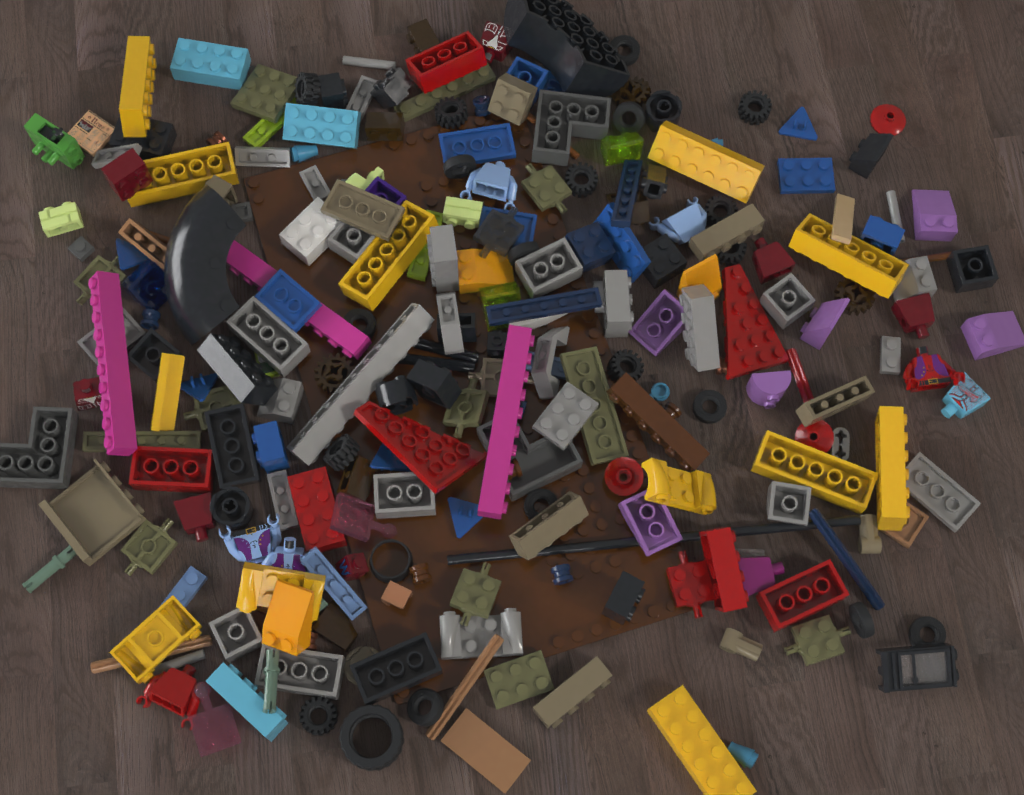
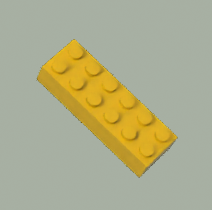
(137, 86)
(705, 161)
(186, 173)
(386, 261)
(855, 261)
(890, 464)
(828, 475)
(699, 746)

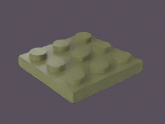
(265, 93)

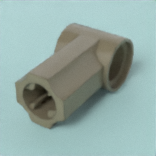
(869, 541)
(735, 642)

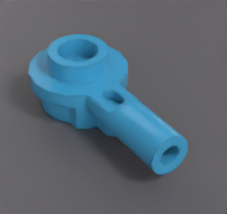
(659, 391)

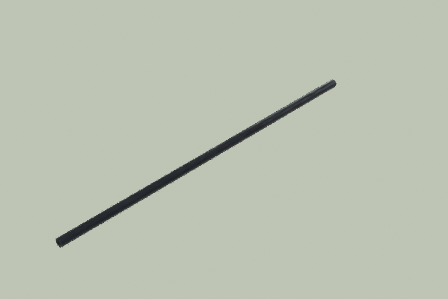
(632, 542)

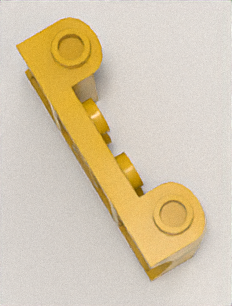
(679, 488)
(260, 581)
(156, 639)

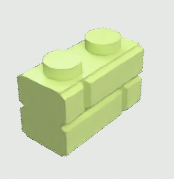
(462, 212)
(61, 219)

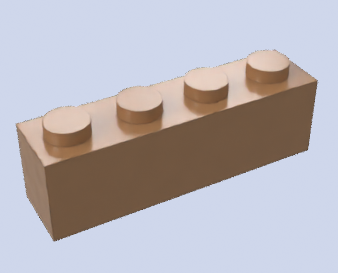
(144, 241)

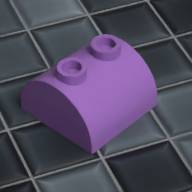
(768, 387)

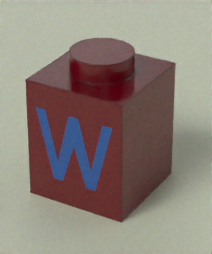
(352, 566)

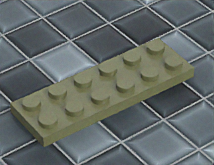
(602, 430)

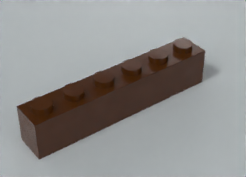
(657, 422)

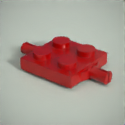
(690, 584)

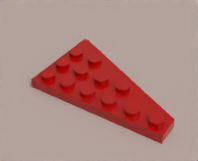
(749, 337)
(430, 456)

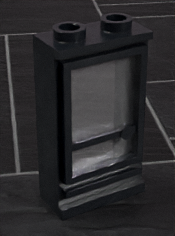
(918, 667)

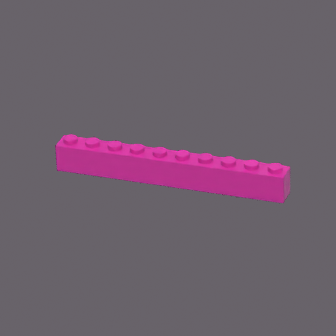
(324, 321)
(112, 364)
(504, 423)

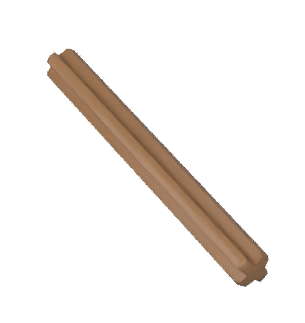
(112, 663)
(465, 686)

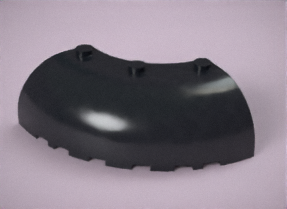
(565, 46)
(197, 264)

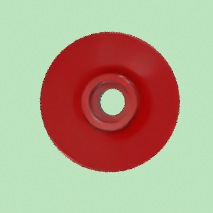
(883, 124)
(824, 432)
(625, 466)

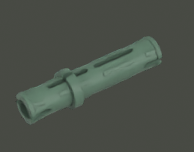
(49, 569)
(271, 674)

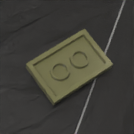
(518, 679)

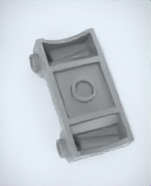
(470, 641)

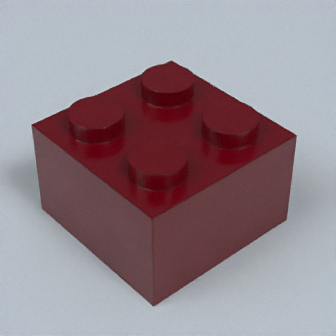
(127, 174)

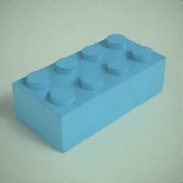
(210, 64)
(321, 125)
(246, 701)

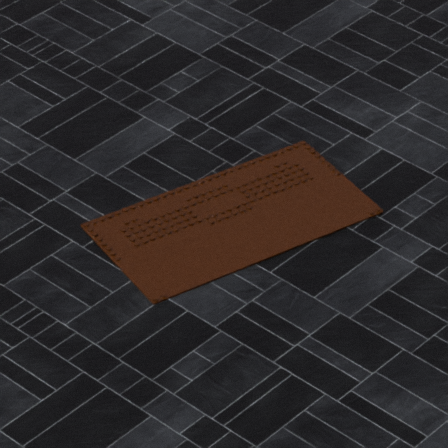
(551, 615)

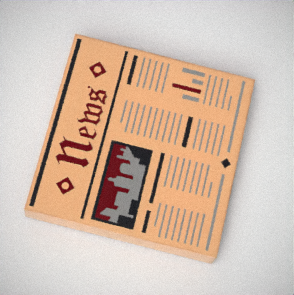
(92, 132)

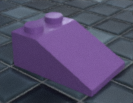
(933, 215)
(823, 322)
(659, 323)
(992, 334)
(649, 523)

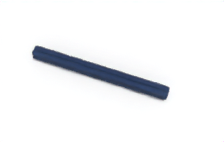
(846, 559)

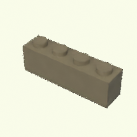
(727, 233)
(835, 401)
(549, 525)
(573, 692)

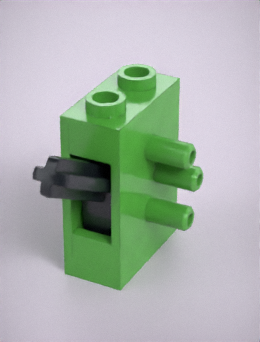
(54, 142)

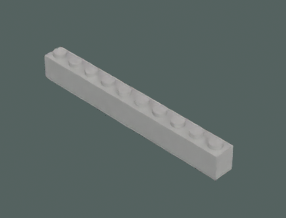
(360, 384)

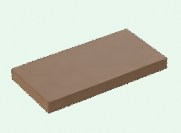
(485, 750)

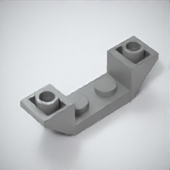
(450, 323)
(545, 383)

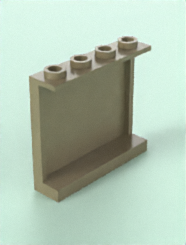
(94, 513)

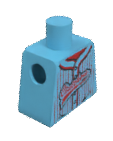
(964, 399)

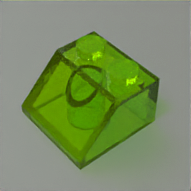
(621, 147)
(497, 295)

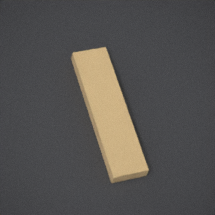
(843, 219)

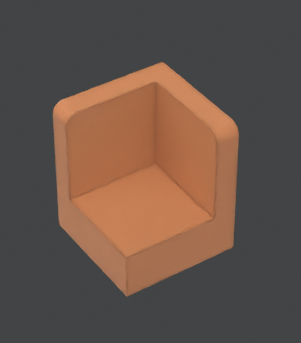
(396, 595)

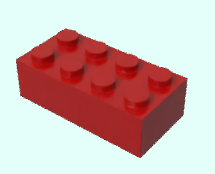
(446, 62)
(172, 469)
(314, 509)
(724, 568)
(802, 595)

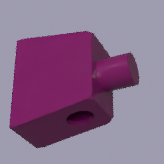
(759, 572)

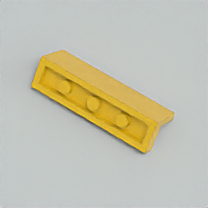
(167, 392)

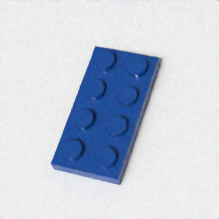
(482, 143)
(629, 252)

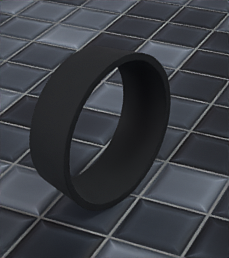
(397, 578)

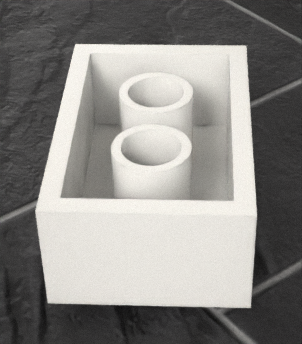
(309, 232)

